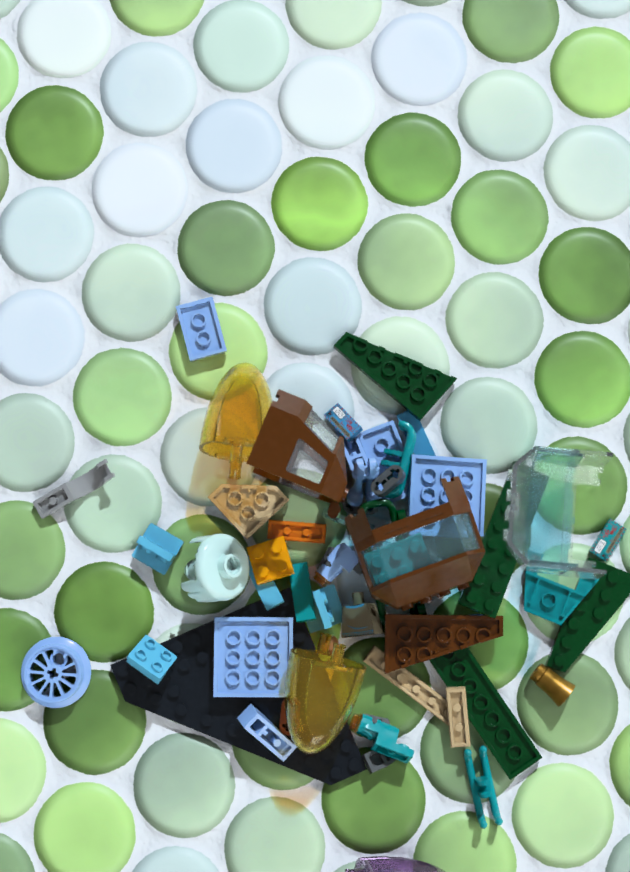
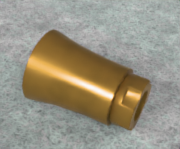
(552, 684)

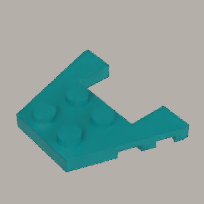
(552, 599)

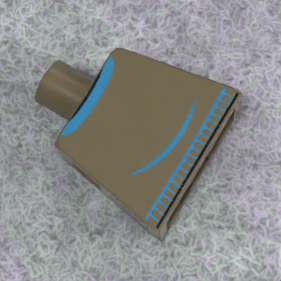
(360, 618)

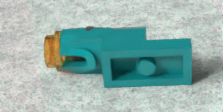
(383, 736)

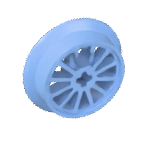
(68, 649)

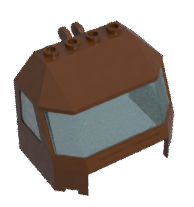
(419, 553)

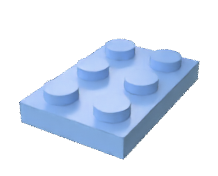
(201, 329)

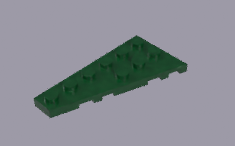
(402, 378)
(589, 616)

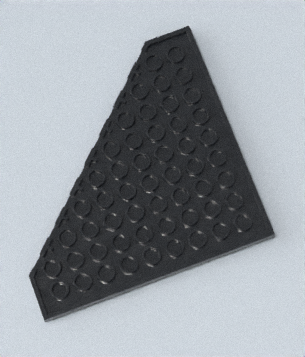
(188, 698)

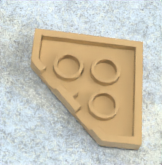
(248, 505)

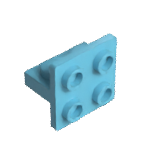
(157, 548)
(327, 609)
(151, 659)

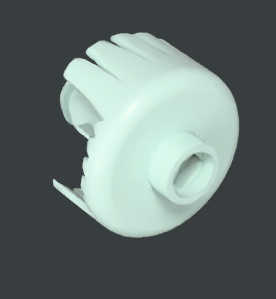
(218, 569)

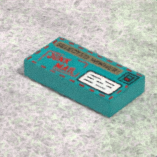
(607, 540)

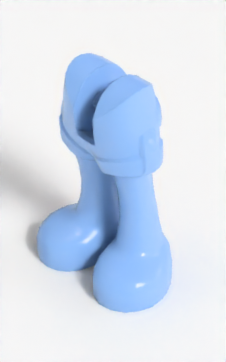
(359, 473)

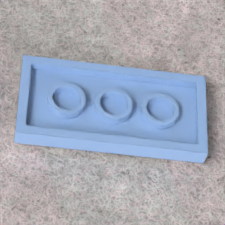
(374, 442)

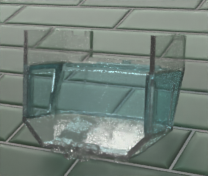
(544, 509)

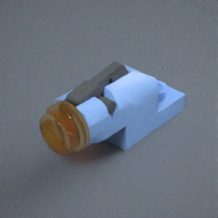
(333, 562)

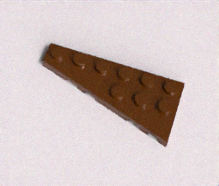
(425, 637)

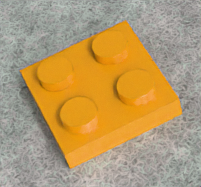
(270, 560)

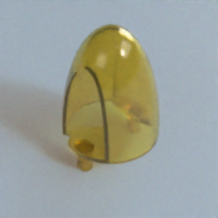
(235, 416)
(320, 694)

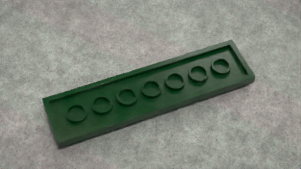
(496, 566)
(488, 712)

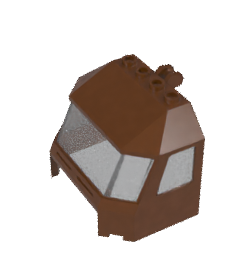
(301, 452)

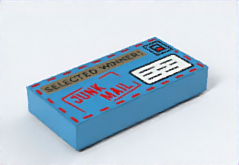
(343, 422)

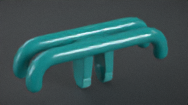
(405, 456)
(482, 787)

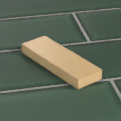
(458, 716)

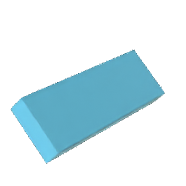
(268, 592)

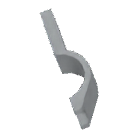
(73, 490)

